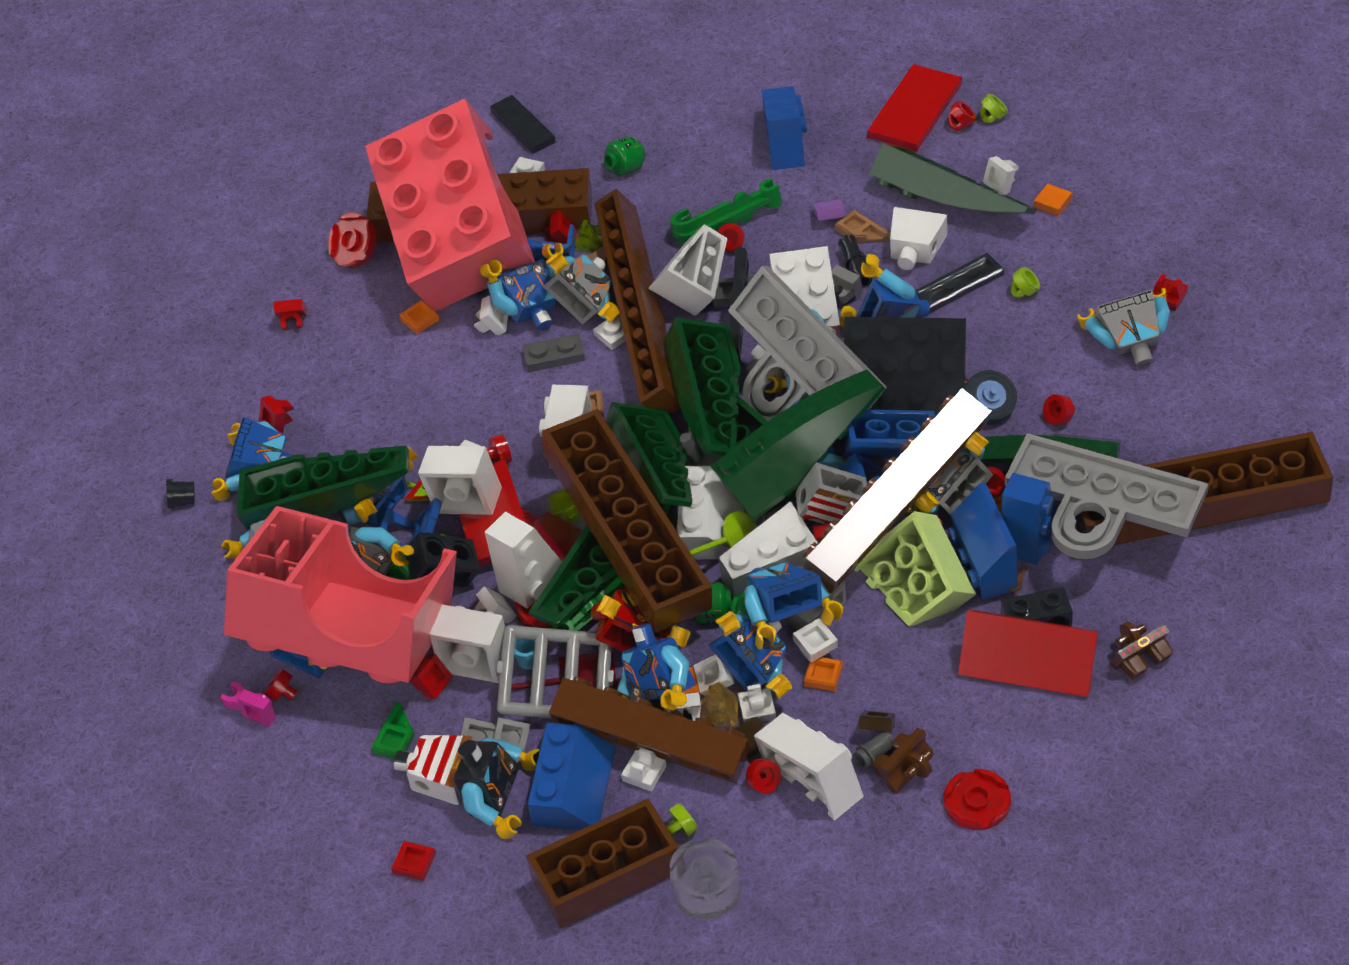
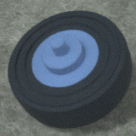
(994, 392)

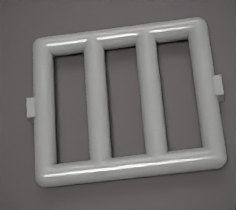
(541, 637)

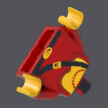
(620, 615)

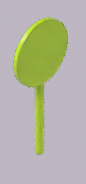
(735, 528)

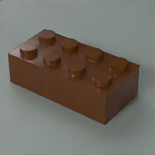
(603, 863)

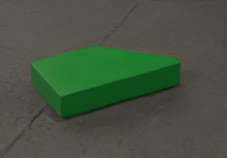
(394, 735)

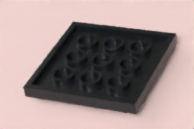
(913, 357)

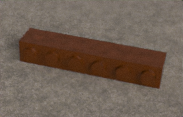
(640, 725)

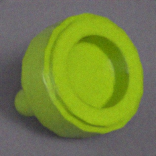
(994, 106)
(1025, 281)
(681, 820)

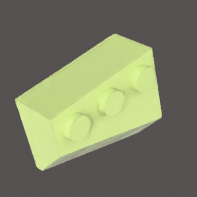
(917, 570)

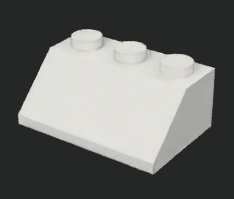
(706, 516)

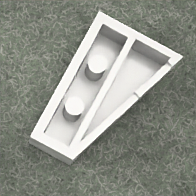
(693, 272)
(775, 541)
(520, 559)
(813, 761)

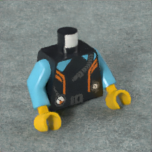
(487, 777)

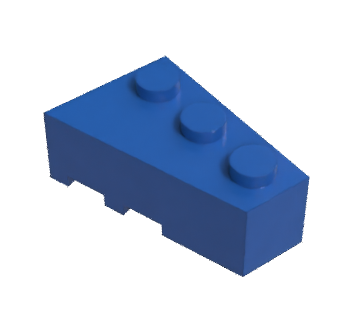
(784, 127)
(1029, 514)

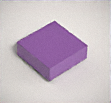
(829, 210)

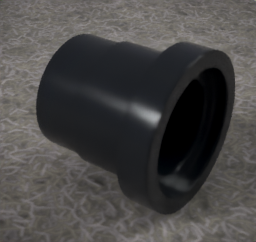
(179, 493)

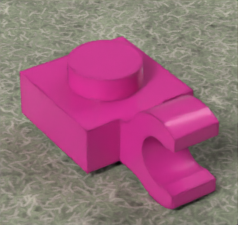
(253, 706)

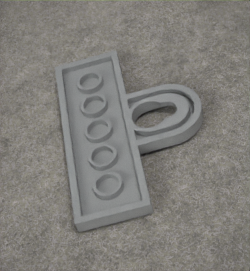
(792, 341)
(1109, 487)

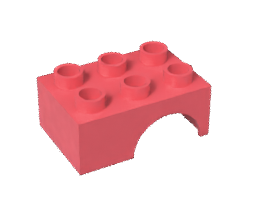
(446, 205)
(313, 596)

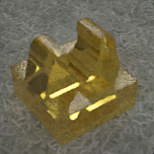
(721, 706)

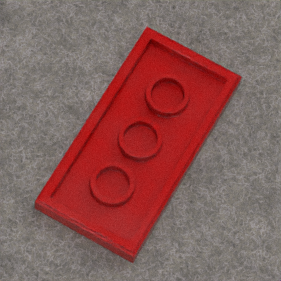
(914, 107)
(476, 524)
(1028, 652)

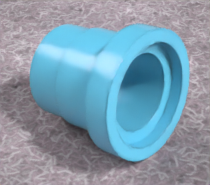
(523, 658)

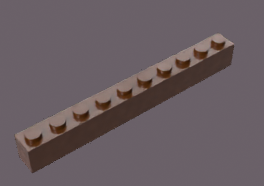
(636, 303)

